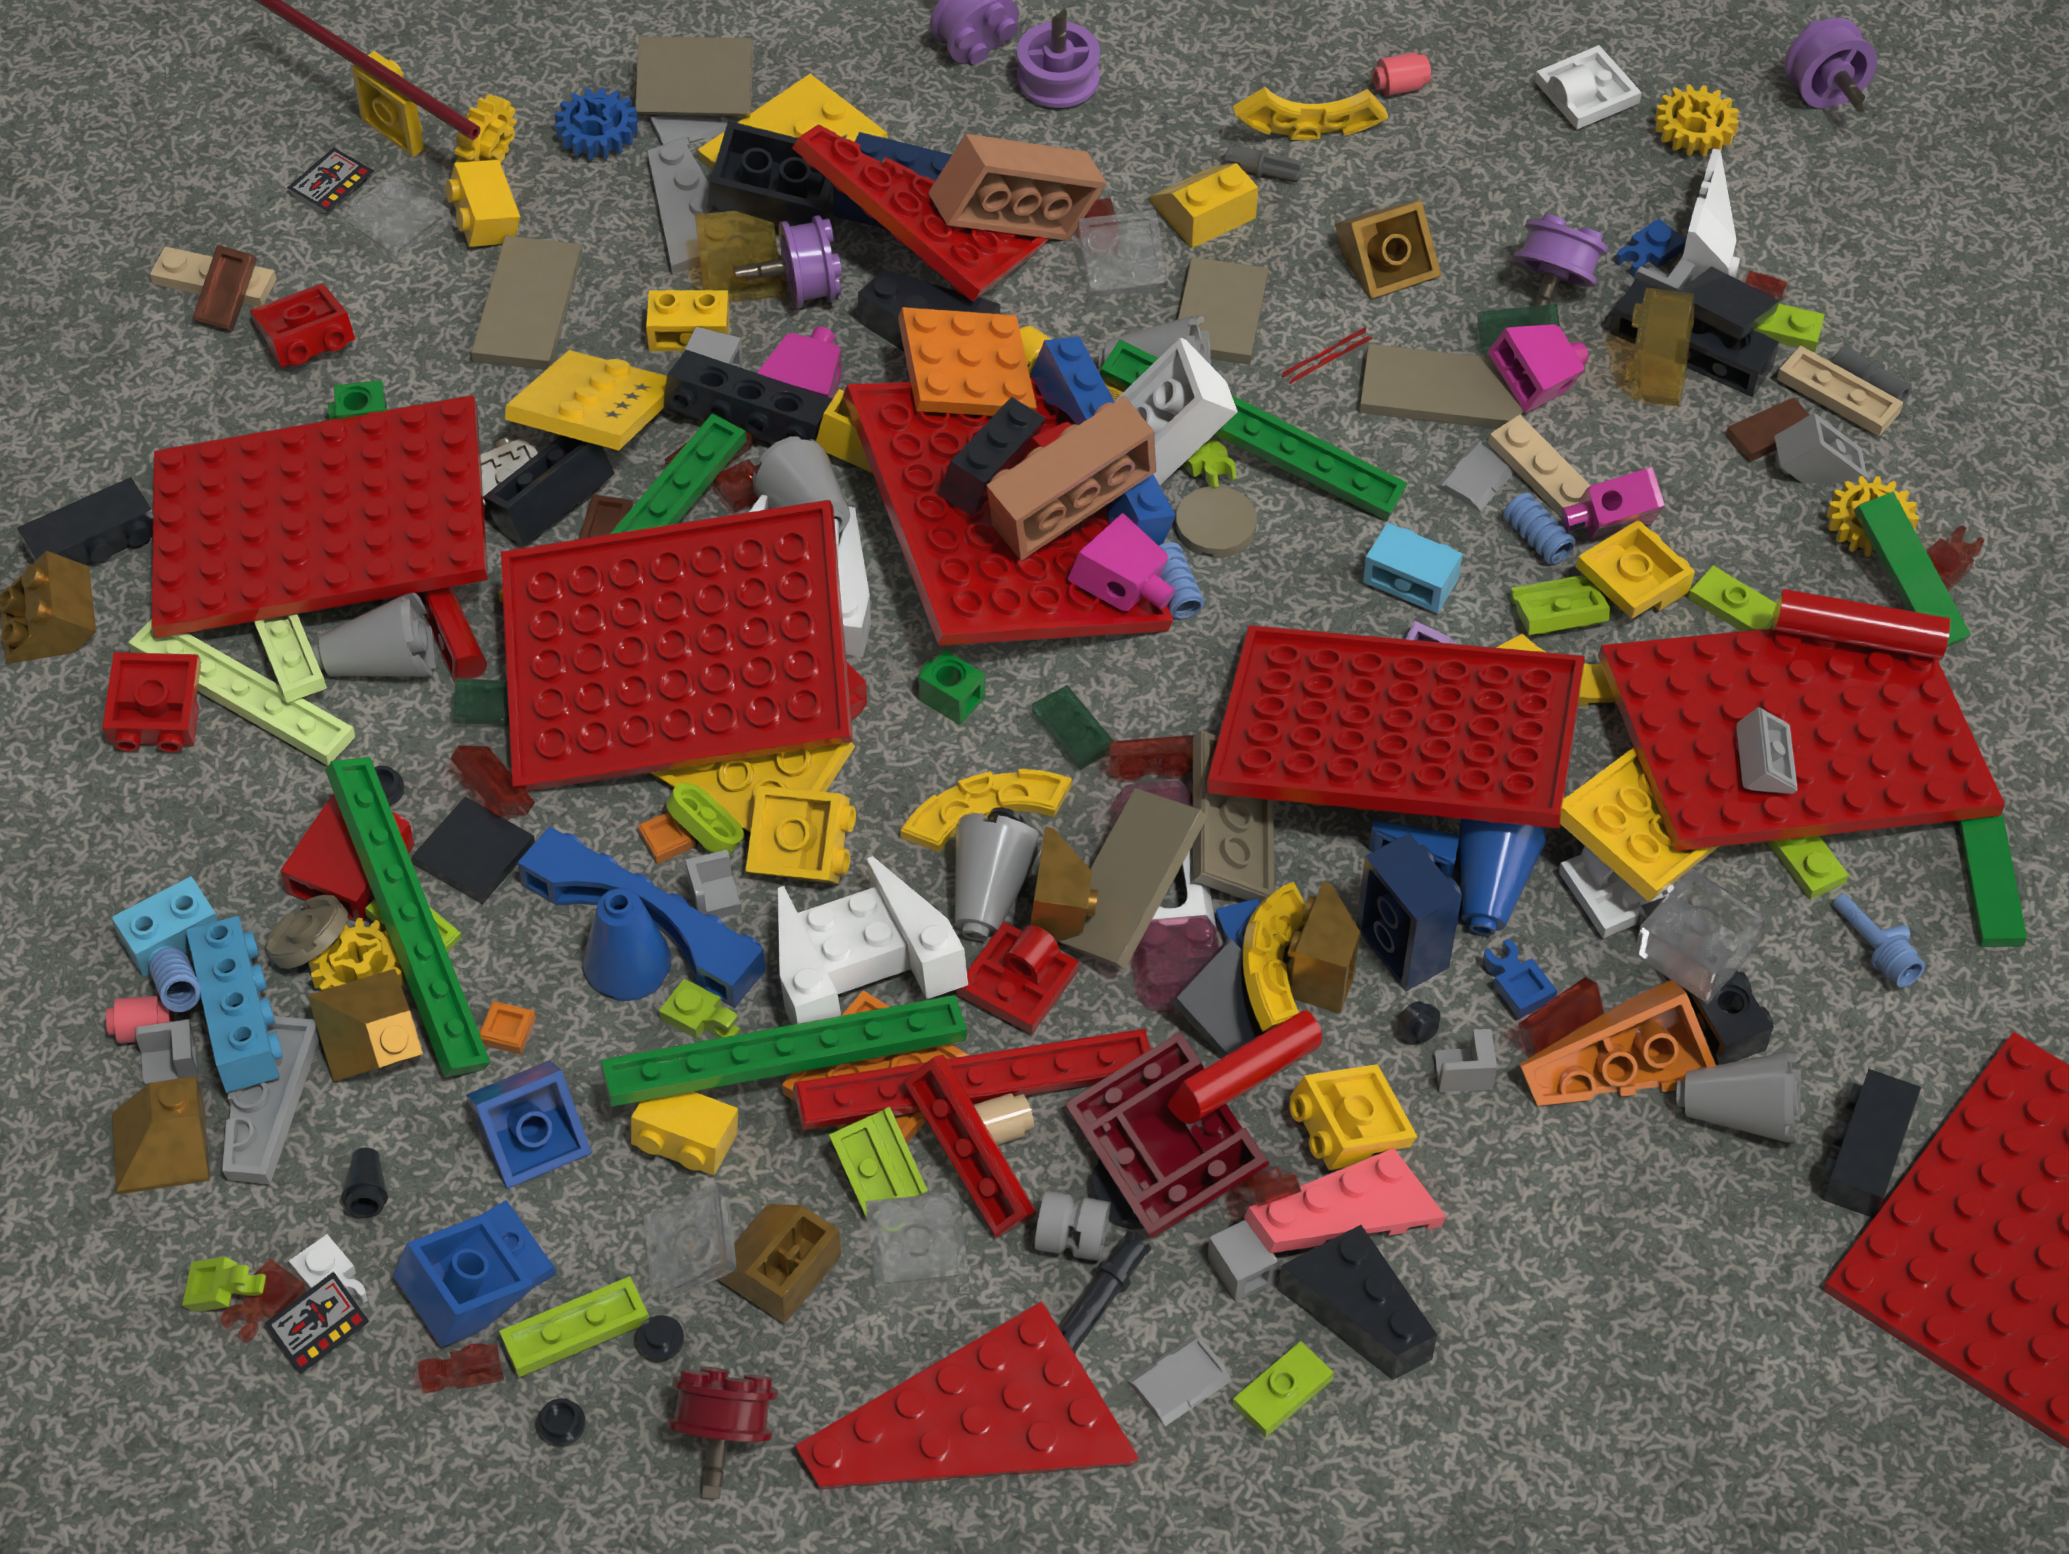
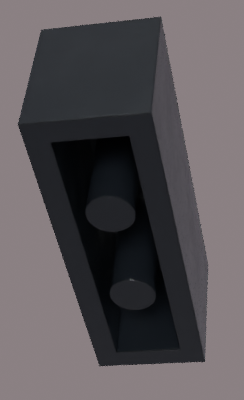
(993, 449)
(547, 487)
(92, 526)
(1869, 1143)

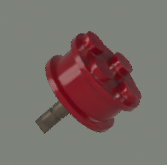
(721, 1410)

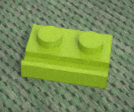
(1559, 604)
(878, 1159)

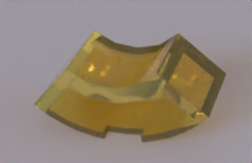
(1661, 346)

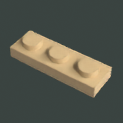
(188, 272)
(1840, 390)
(1538, 464)

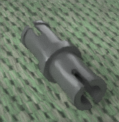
(1872, 372)

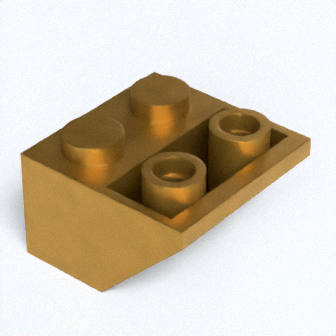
(47, 610)
(1324, 952)
(783, 1258)

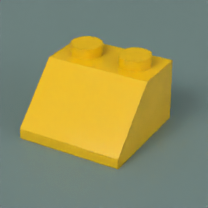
(1208, 203)

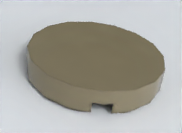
(1216, 521)
(308, 933)

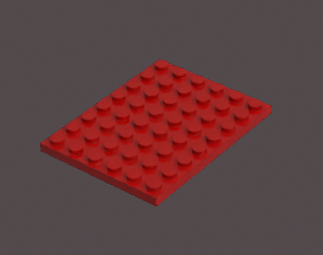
(317, 516)
(959, 562)
(675, 646)
(1399, 726)
(1868, 729)
(1978, 1243)

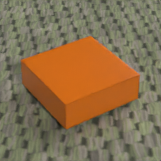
(665, 837)
(507, 1027)

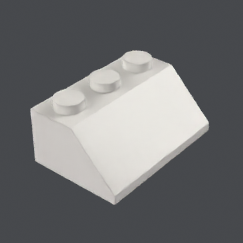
(1182, 404)

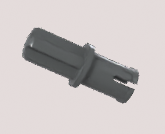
(1264, 163)

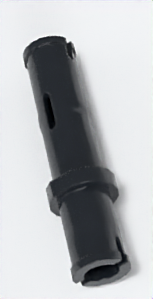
(1110, 1280)

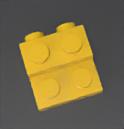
(388, 110)
(1637, 570)
(800, 834)
(1350, 1115)

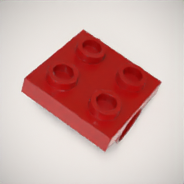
(1019, 976)

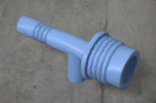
(1892, 947)

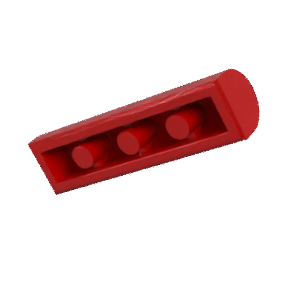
(1861, 624)
(453, 634)
(1246, 1067)
(970, 1146)

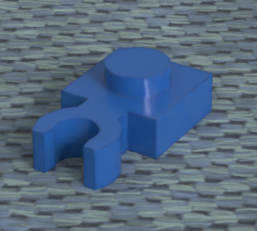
(1652, 244)
(1519, 984)

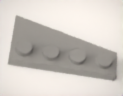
(680, 196)
(265, 1110)

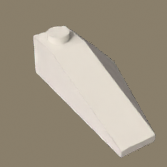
(1711, 229)

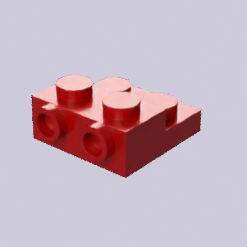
(303, 325)
(152, 701)

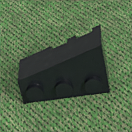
(889, 292)
(1362, 1300)

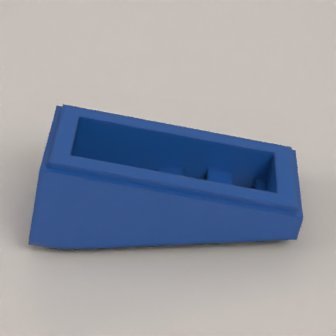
(1441, 844)

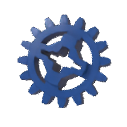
(593, 123)

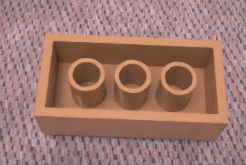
(1016, 187)
(1072, 477)

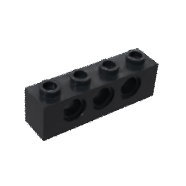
(1711, 352)
(743, 398)
(1727, 1035)

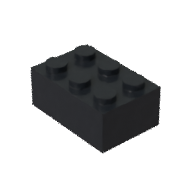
(766, 178)

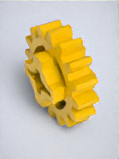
(1696, 120)
(496, 131)
(1844, 518)
(355, 955)

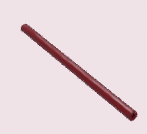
(372, 67)

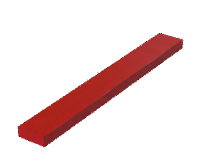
(983, 1077)

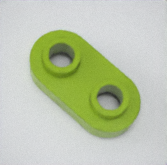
(704, 818)

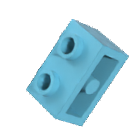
(1412, 567)
(162, 922)

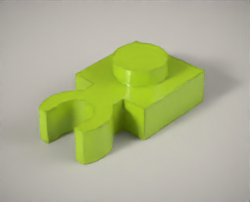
(1211, 460)

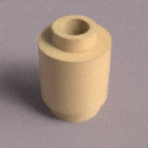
(1006, 1117)

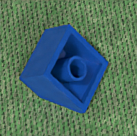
(529, 1123)
(461, 1278)

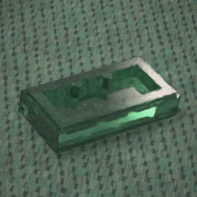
(1494, 322)
(481, 702)
(1072, 727)

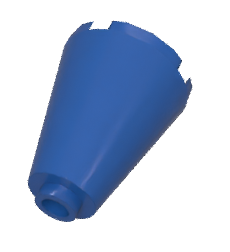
(1495, 869)
(625, 948)

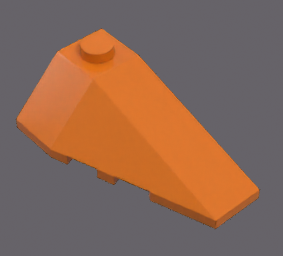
(1628, 1048)

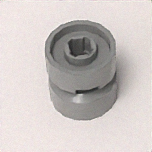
(1072, 1225)

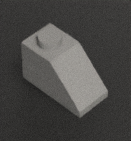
(1818, 453)

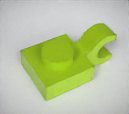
(696, 1010)
(215, 1279)

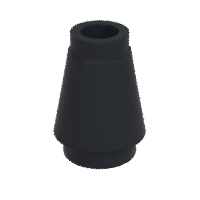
(365, 1184)

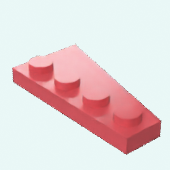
(1372, 1193)

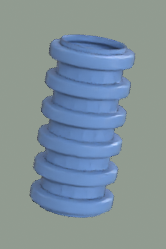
(1539, 528)
(1179, 576)
(174, 979)

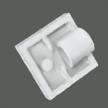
(1588, 87)
(1603, 893)

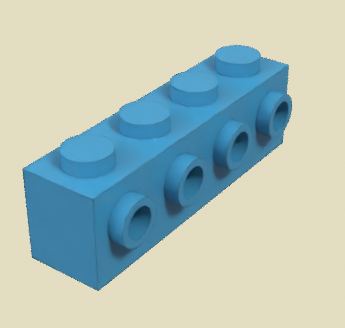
(233, 1003)

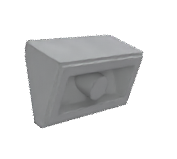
(1766, 753)

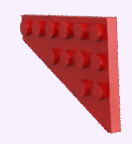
(900, 201)
(985, 1410)

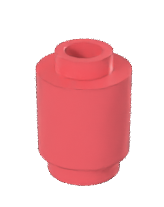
(1401, 73)
(135, 1012)

